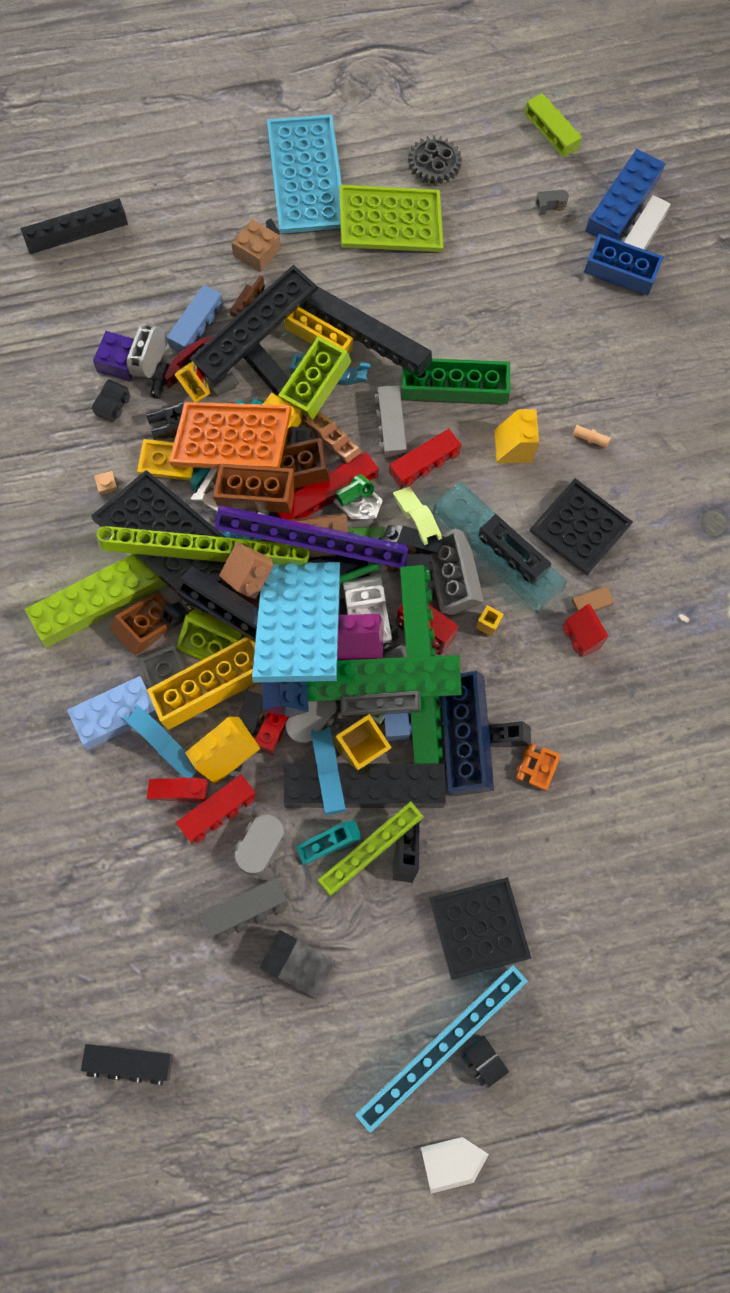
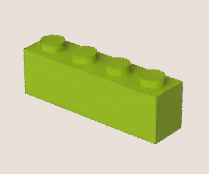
(553, 125)

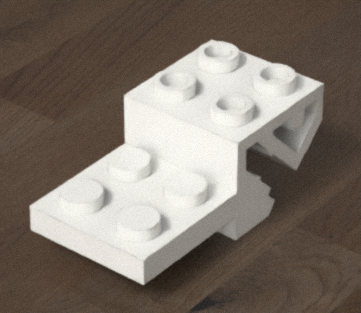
(367, 596)

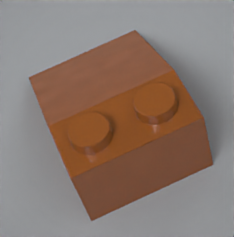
(141, 624)

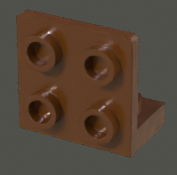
(247, 296)

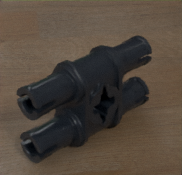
(167, 414)

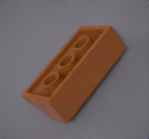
(255, 488)

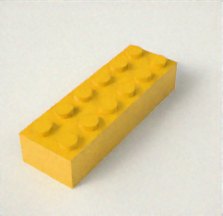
(204, 684)

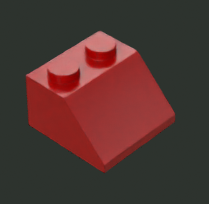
(585, 631)

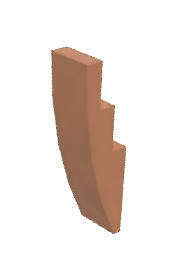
(332, 437)

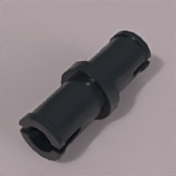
(159, 380)

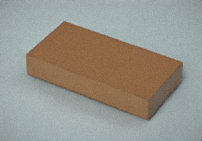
(598, 599)

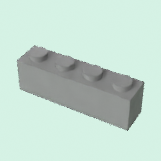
(391, 422)

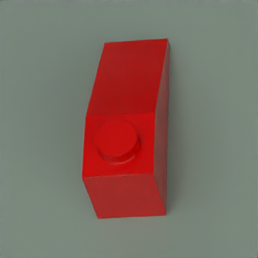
(178, 789)

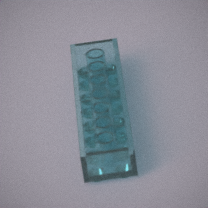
(468, 513)

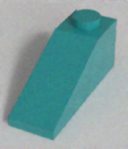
(329, 842)

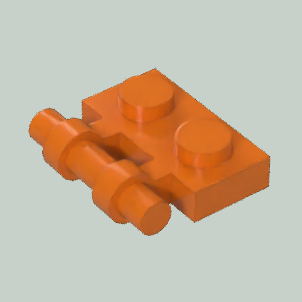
(544, 768)

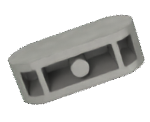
(146, 351)
(320, 716)
(259, 845)

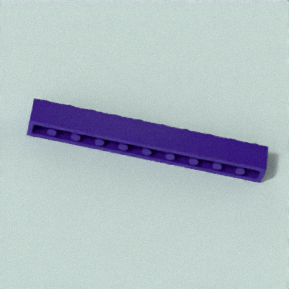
(310, 536)

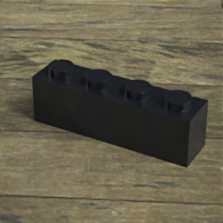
(127, 1063)

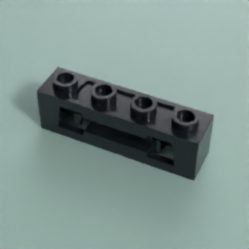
(491, 535)

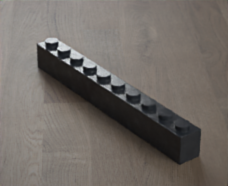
(369, 331)

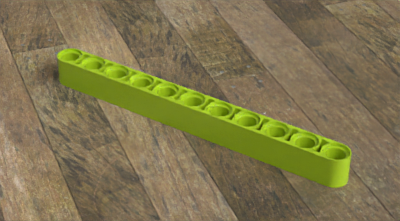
(194, 542)

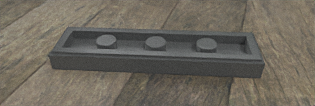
(381, 704)

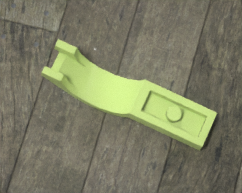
(420, 514)

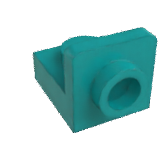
(198, 478)

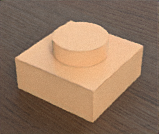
(106, 483)

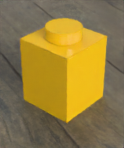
(489, 621)

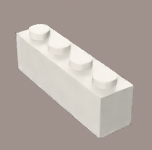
(647, 222)

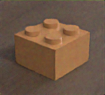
(256, 245)

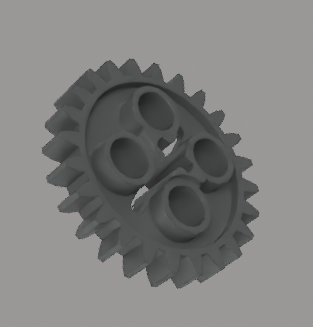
(434, 160)

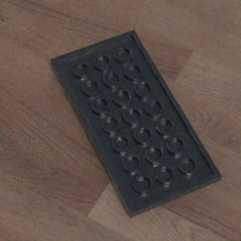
(154, 507)

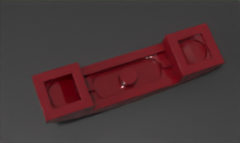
(182, 360)

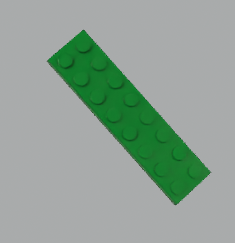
(388, 675)

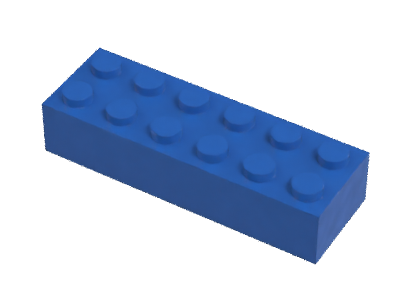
(625, 195)

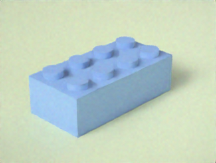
(104, 714)

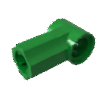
(359, 487)

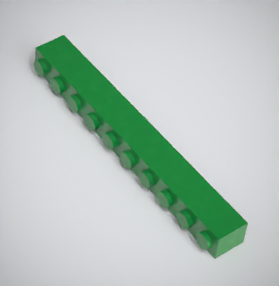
(419, 644)

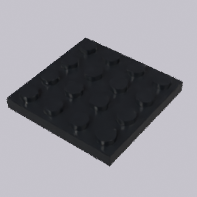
(581, 526)
(479, 928)

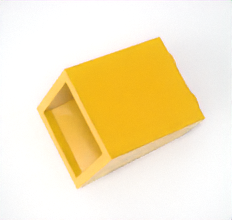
(517, 437)
(361, 743)

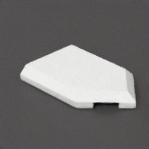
(362, 507)
(452, 1163)

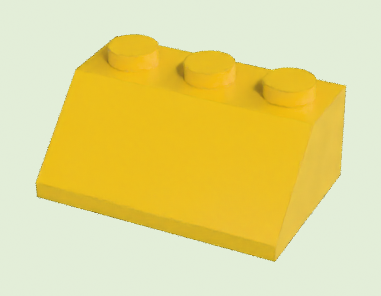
(223, 749)

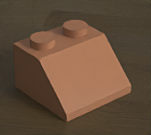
(246, 570)

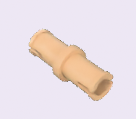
(591, 436)

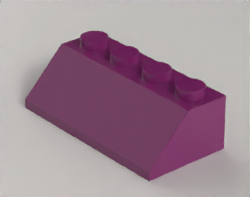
(360, 637)

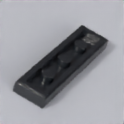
(250, 713)

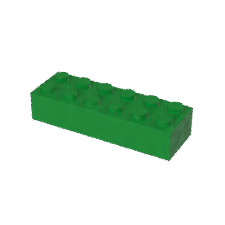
(459, 382)

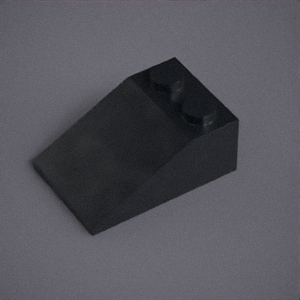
(297, 964)

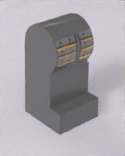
(551, 200)

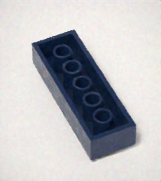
(468, 738)

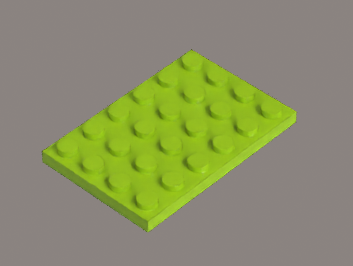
(390, 218)

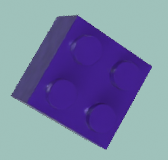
(113, 354)

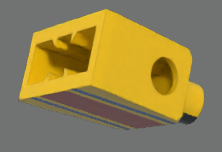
(192, 380)

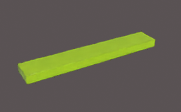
(370, 848)

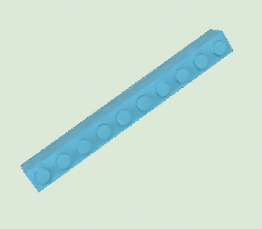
(440, 1048)

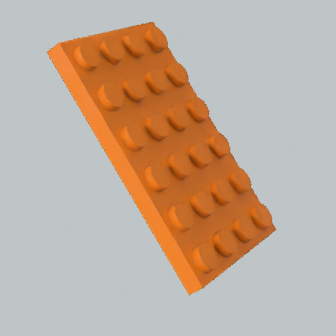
(230, 435)

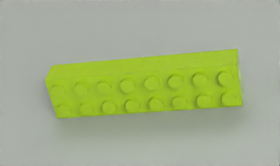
(92, 599)

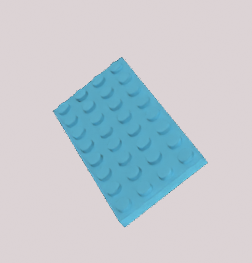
(305, 173)
(298, 624)

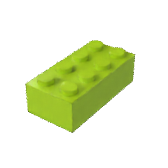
(315, 377)

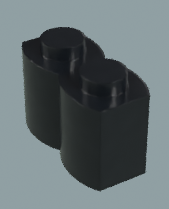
(111, 400)
(484, 1061)

